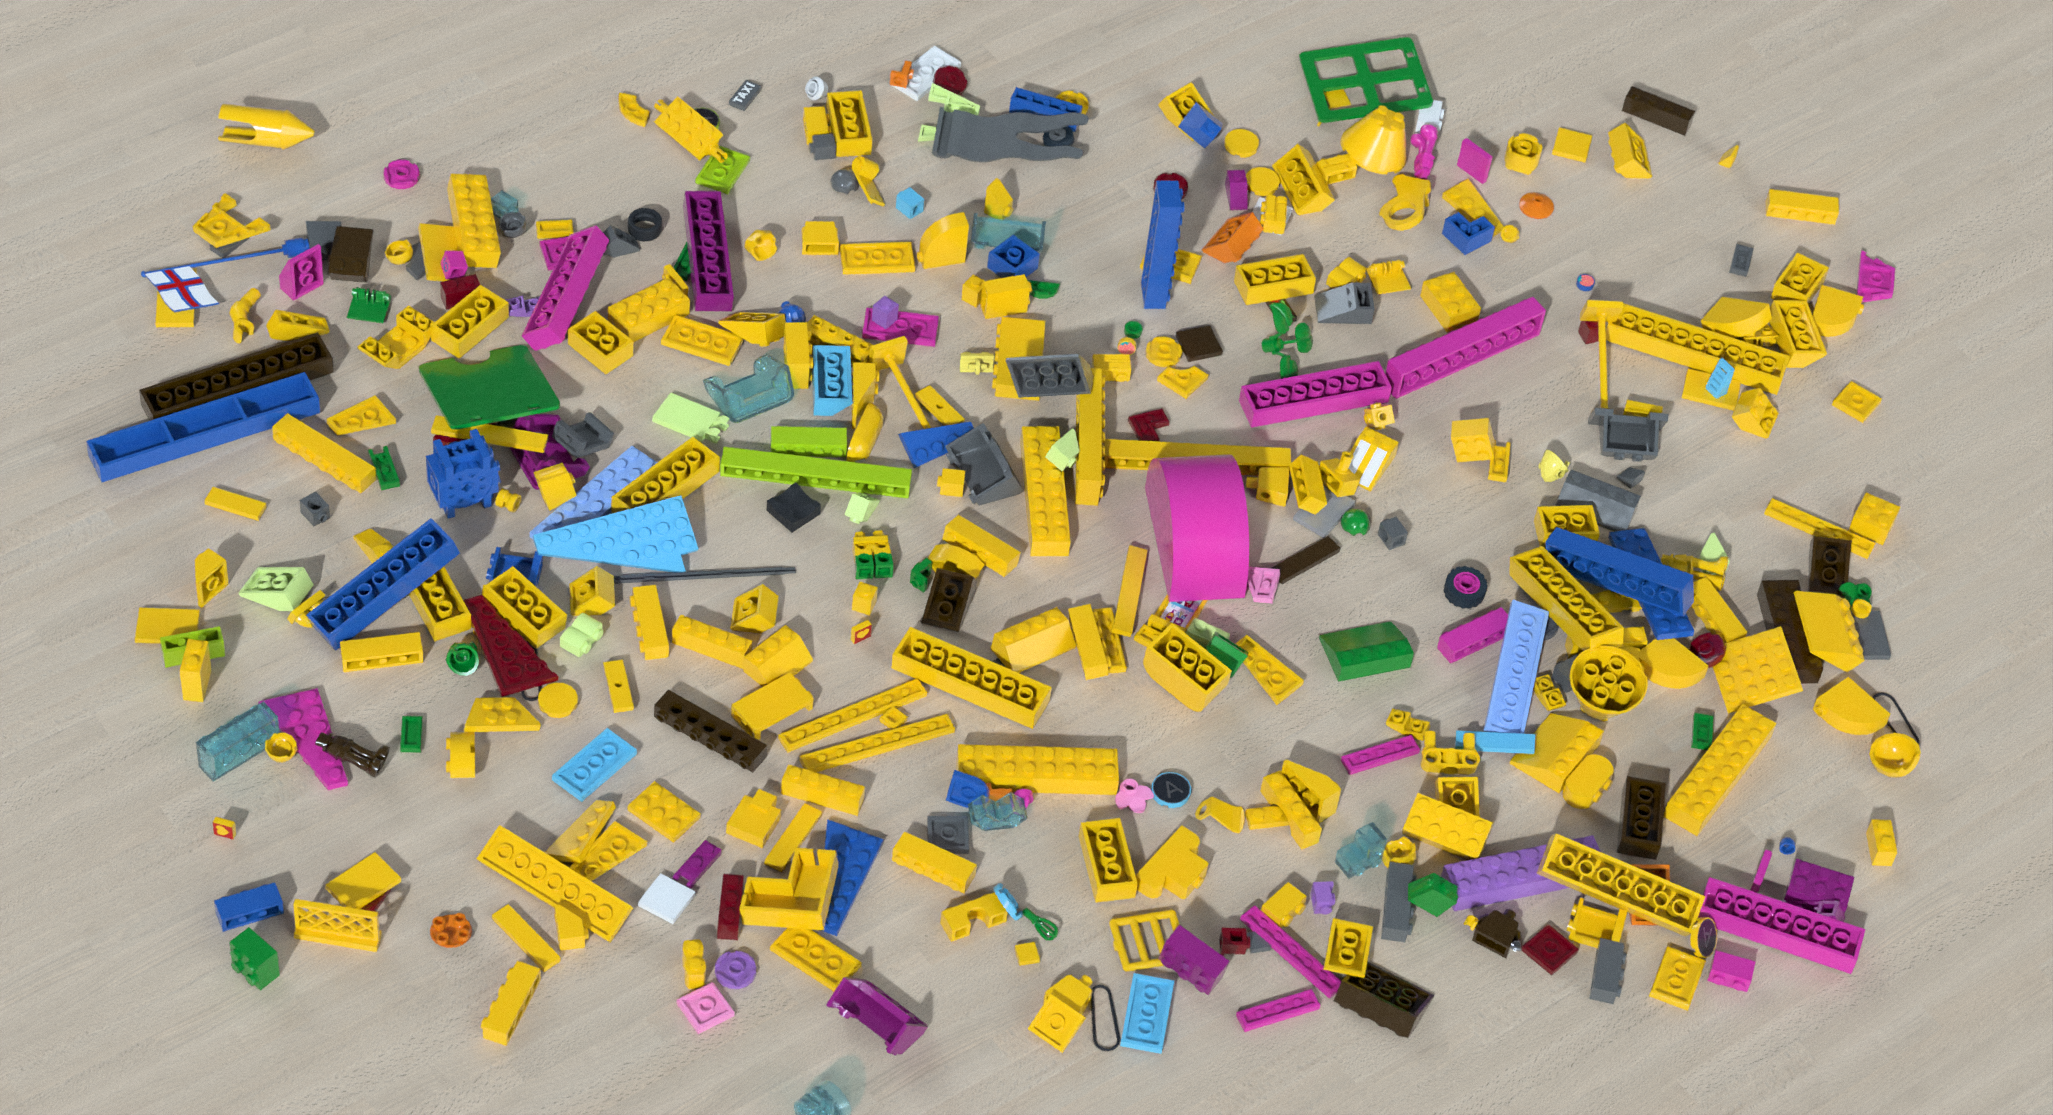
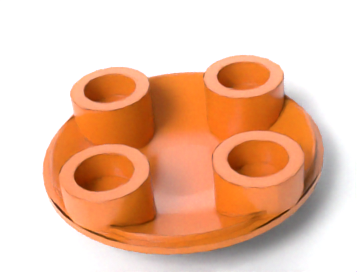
(450, 930)

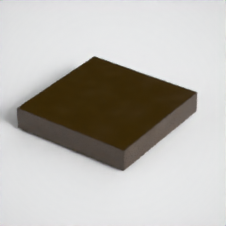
(1199, 343)

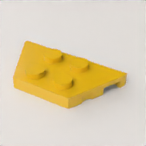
(500, 715)

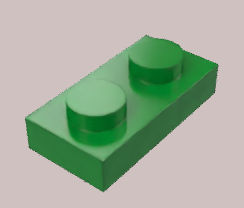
(1702, 731)

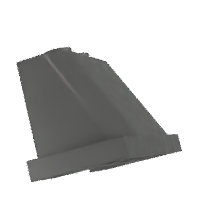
(1628, 435)

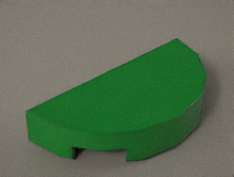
(1043, 289)

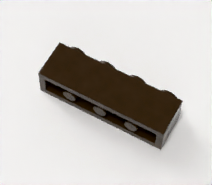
(1658, 110)

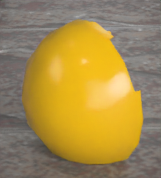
(1894, 754)

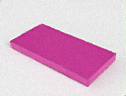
(917, 328)

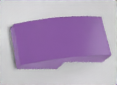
(521, 308)

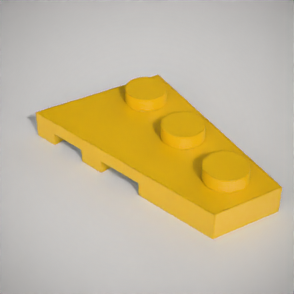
(362, 416)

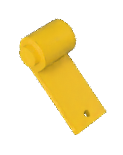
(865, 172)

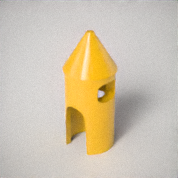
(271, 127)

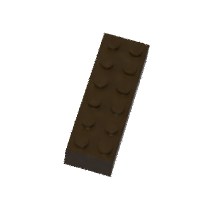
(1780, 609)

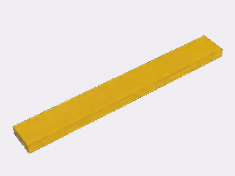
(852, 715)
(877, 743)

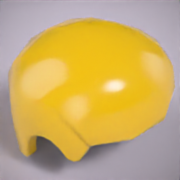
(399, 252)
(281, 747)

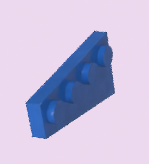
(930, 443)

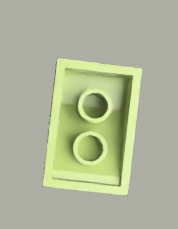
(278, 587)

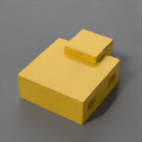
(755, 818)

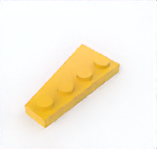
(1269, 671)
(608, 851)

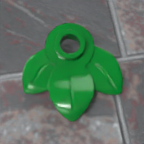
(1853, 592)

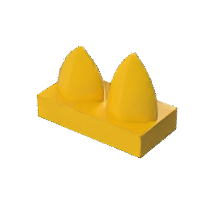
(299, 614)

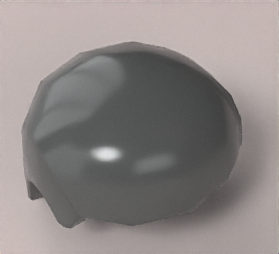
(844, 181)
(513, 224)

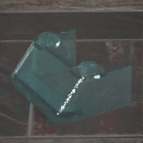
(994, 231)

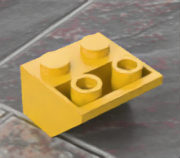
(1755, 413)

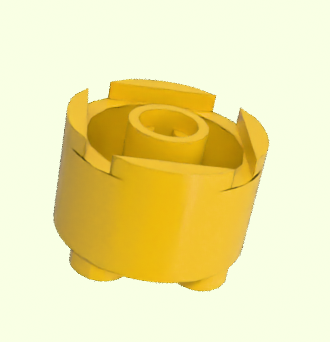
(1523, 153)

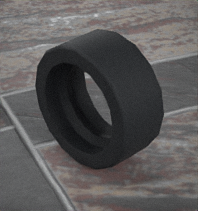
(645, 214)

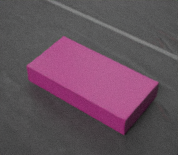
(1761, 871)

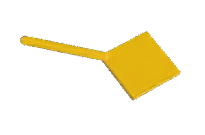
(1336, 99)

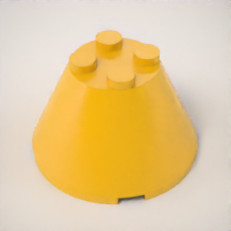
(1377, 141)
(1607, 682)

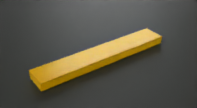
(495, 435)
(1817, 527)
(1129, 591)

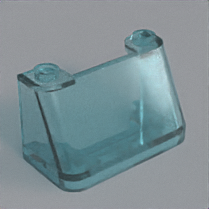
(753, 394)

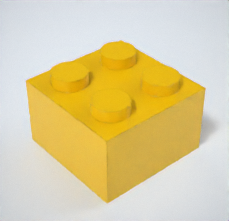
(1473, 440)
(1874, 518)

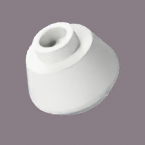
(816, 88)

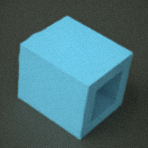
(909, 203)

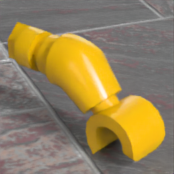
(239, 313)

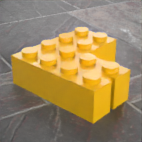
(796, 901)

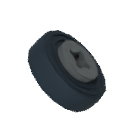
(1059, 137)

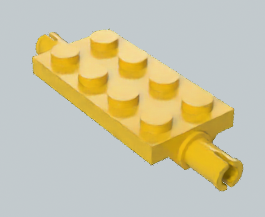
(689, 129)

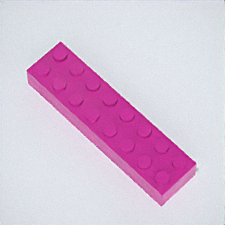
(565, 288)
(1314, 394)
(1782, 925)

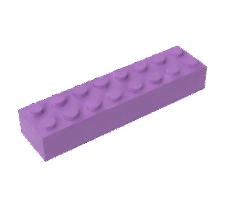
(1503, 876)

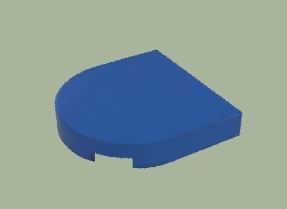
(965, 789)

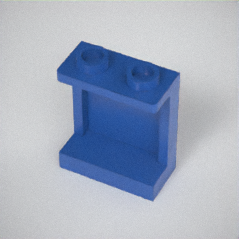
(528, 567)

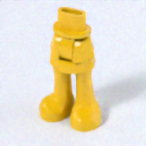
(1687, 563)

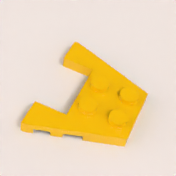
(222, 229)

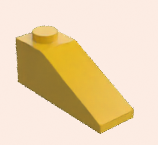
(292, 326)
(372, 544)

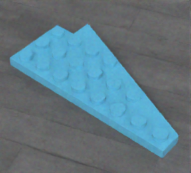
(637, 538)

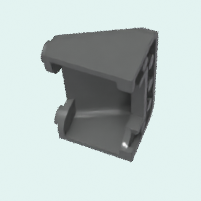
(984, 466)

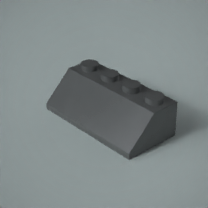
(1612, 505)

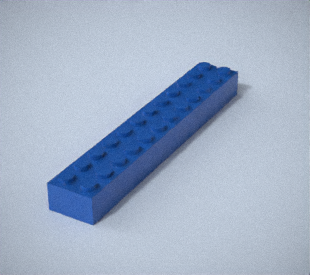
(201, 427)

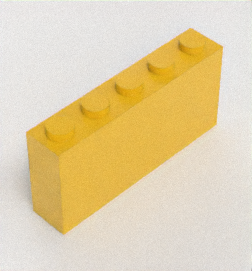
(1016, 339)

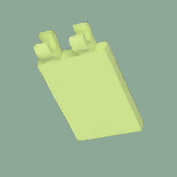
(690, 418)

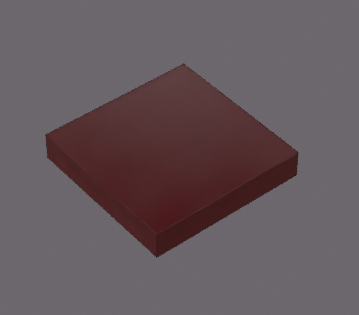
(1549, 949)

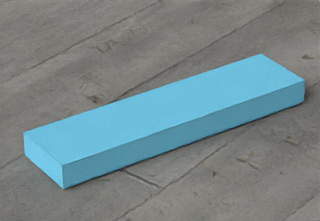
(1499, 742)

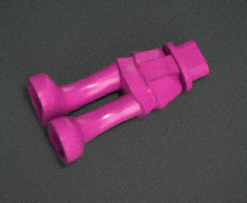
(1425, 143)

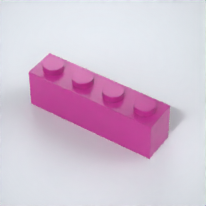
(1473, 635)

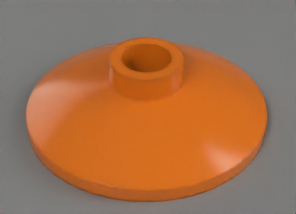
(1536, 205)

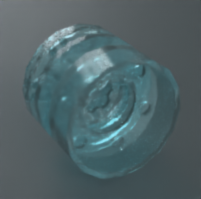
(823, 1100)

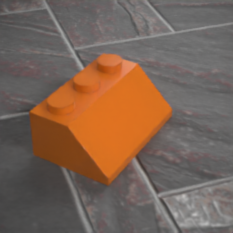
(1234, 238)

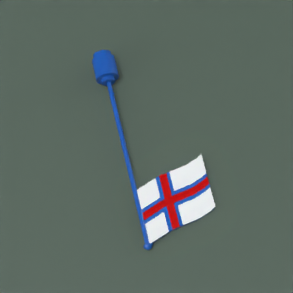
(184, 288)

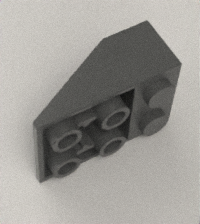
(1346, 304)

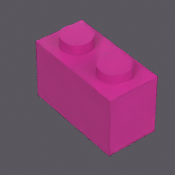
(1731, 971)

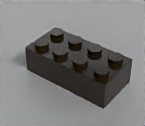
(1641, 817)

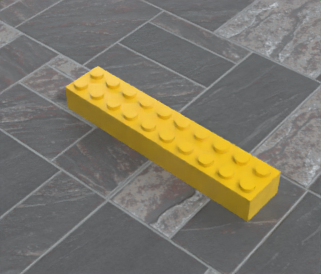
(1697, 347)

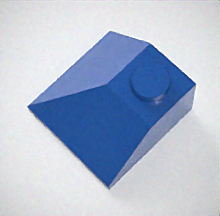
(1200, 125)

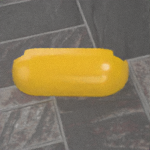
(865, 433)

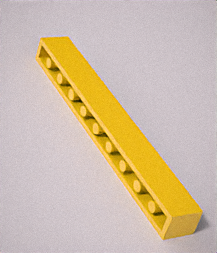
(1138, 454)

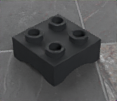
(793, 508)

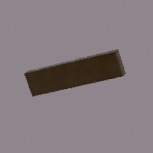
(1307, 559)

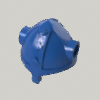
(792, 312)

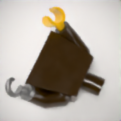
(1496, 931)

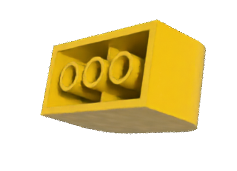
(1185, 668)

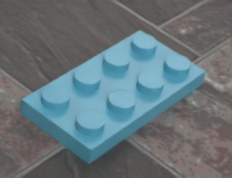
(594, 764)
(1147, 1013)

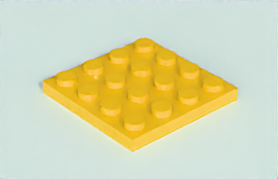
(1757, 670)

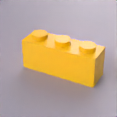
(1308, 484)

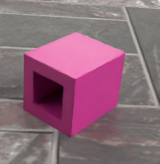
(454, 264)

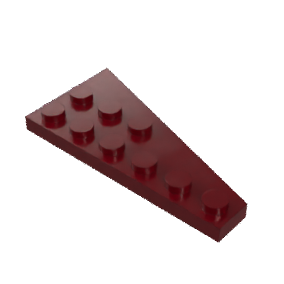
(506, 652)

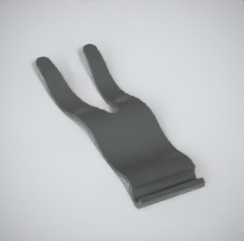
(995, 138)

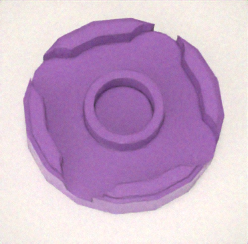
(735, 970)

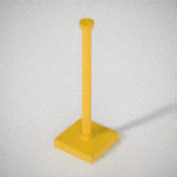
(1602, 312)
(891, 354)

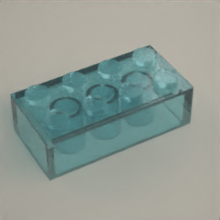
(236, 741)

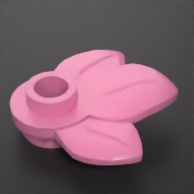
(1133, 798)

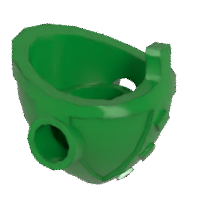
(463, 658)

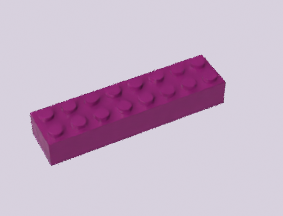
(708, 251)

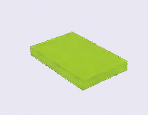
(723, 175)

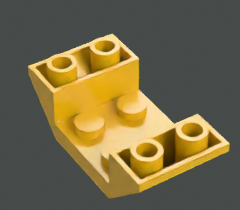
(402, 341)

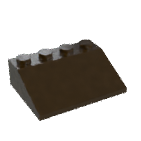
(1384, 999)

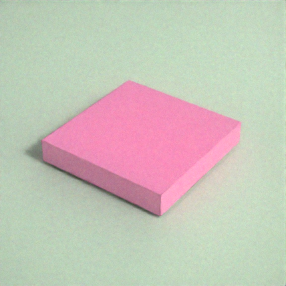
(705, 1007)

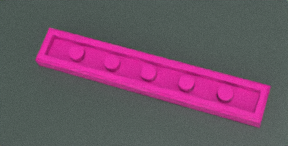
(1291, 951)

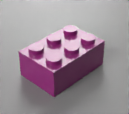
(1818, 884)
(1193, 960)

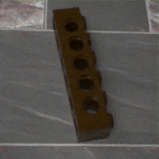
(710, 731)

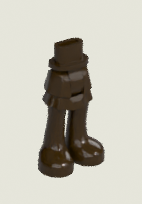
(346, 750)

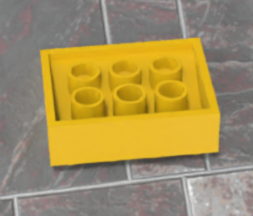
(1830, 629)
(1559, 749)

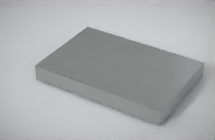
(1327, 517)

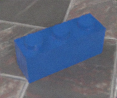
(248, 906)

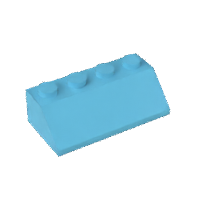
(831, 379)

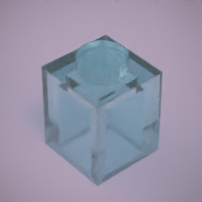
(503, 203)

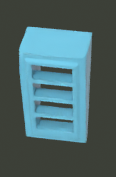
(1719, 380)

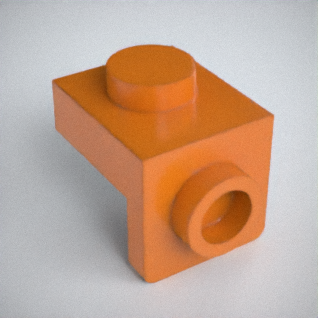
(902, 78)

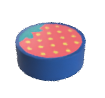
(1585, 282)

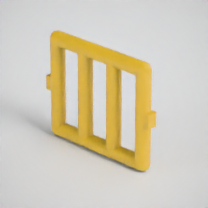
(1133, 921)

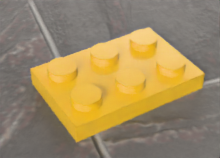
(664, 811)

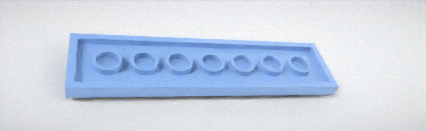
(595, 497)
(1516, 669)

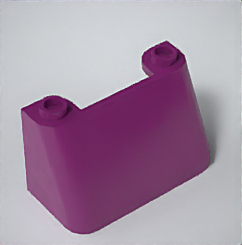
(554, 452)

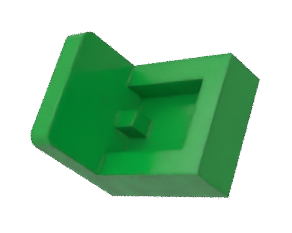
(919, 574)

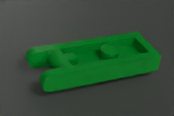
(385, 469)

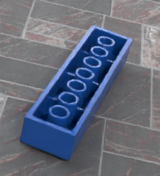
(1162, 244)
(1622, 571)
(383, 584)

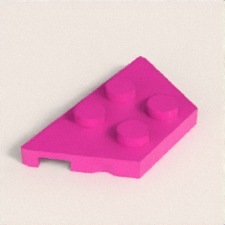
(1874, 279)

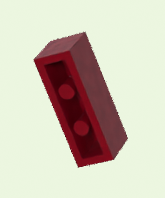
(729, 907)

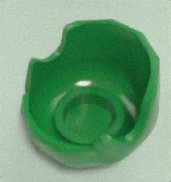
(1355, 522)

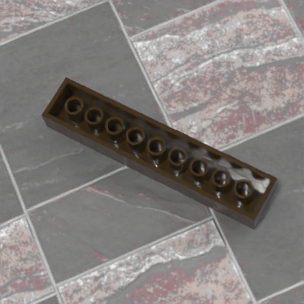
(238, 375)

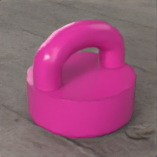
(1026, 794)

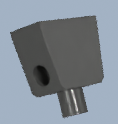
(323, 234)

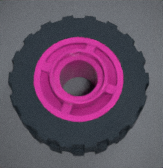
(1465, 587)

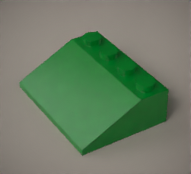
(1367, 651)

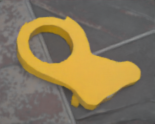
(1411, 194)

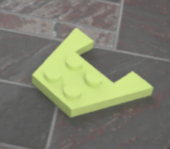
(951, 101)

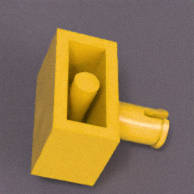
(1338, 476)

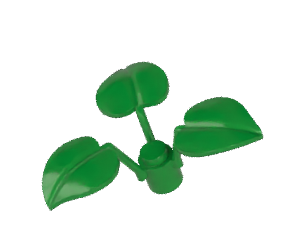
(1282, 320)

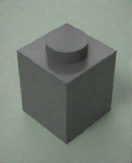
(823, 147)

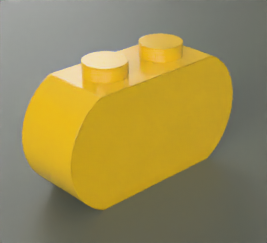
(1588, 782)

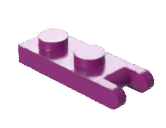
(698, 863)

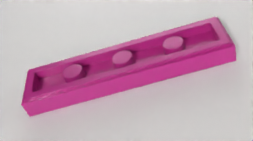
(1380, 754)
(1278, 1010)

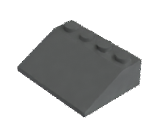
(1050, 375)

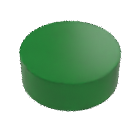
(1133, 329)

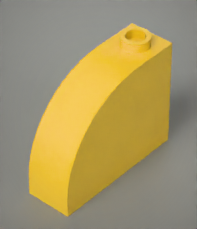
(944, 242)
(1836, 311)
(1736, 317)
(1671, 664)
(1851, 709)

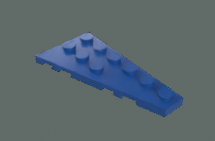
(855, 857)

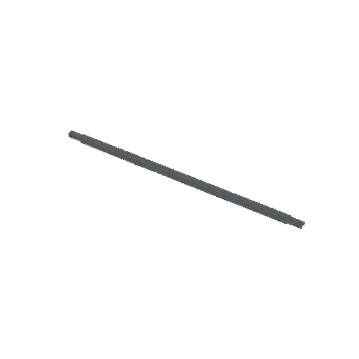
(703, 575)

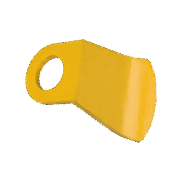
(1228, 815)

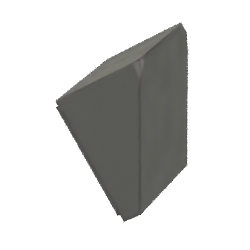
(1631, 477)

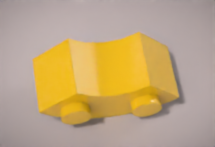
(955, 559)
(461, 754)

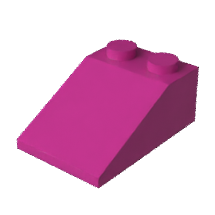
(302, 273)

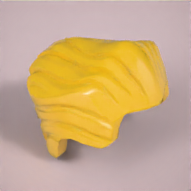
(761, 244)
(1399, 851)

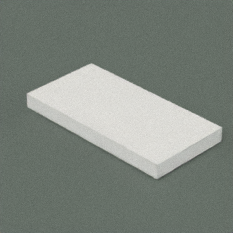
(924, 71)

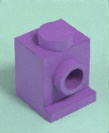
(1322, 897)

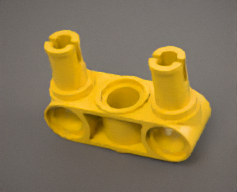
(1449, 759)

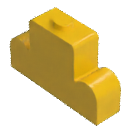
(1174, 867)

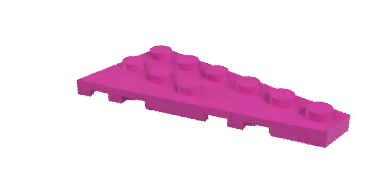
(304, 719)

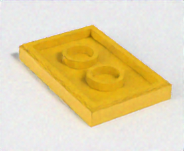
(1185, 266)
(1695, 390)
(164, 622)
(363, 882)
(1677, 978)

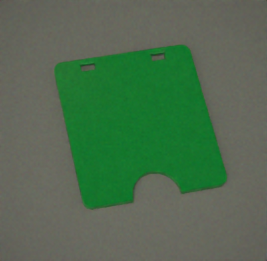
(489, 390)

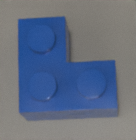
(1467, 235)

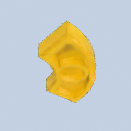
(631, 109)

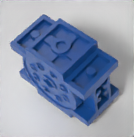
(462, 473)

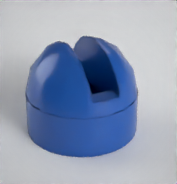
(1789, 847)

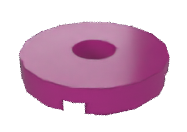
(401, 181)

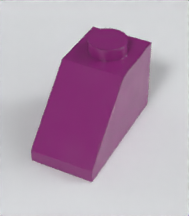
(1236, 189)

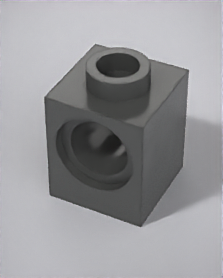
(314, 508)
(1392, 533)

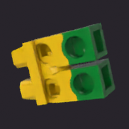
(870, 550)

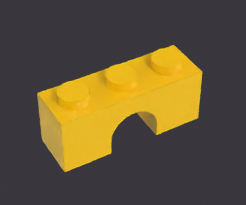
(986, 908)

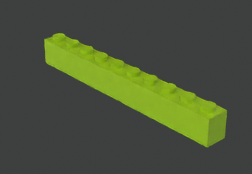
(815, 472)

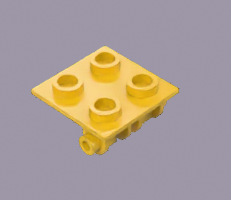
(1388, 277)
(1762, 337)

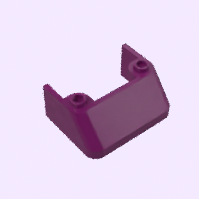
(878, 1012)

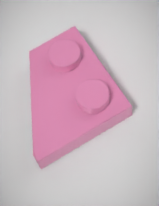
(1263, 583)

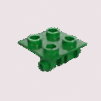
(368, 305)

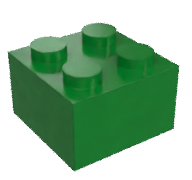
(254, 959)

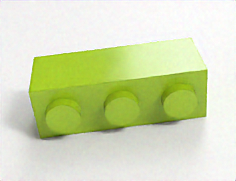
(174, 645)

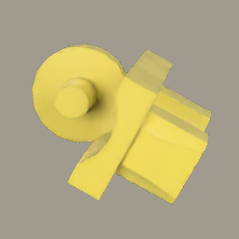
(976, 362)

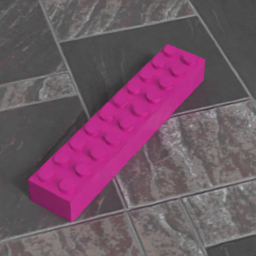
(1464, 347)

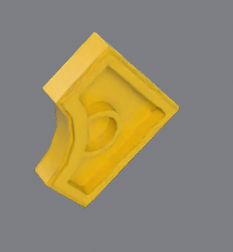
(1182, 381)

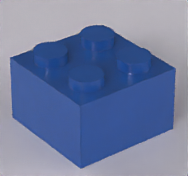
(1013, 258)

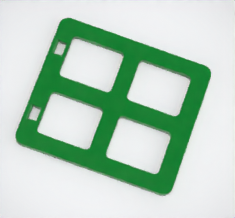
(1365, 79)

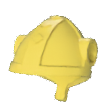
(1552, 467)

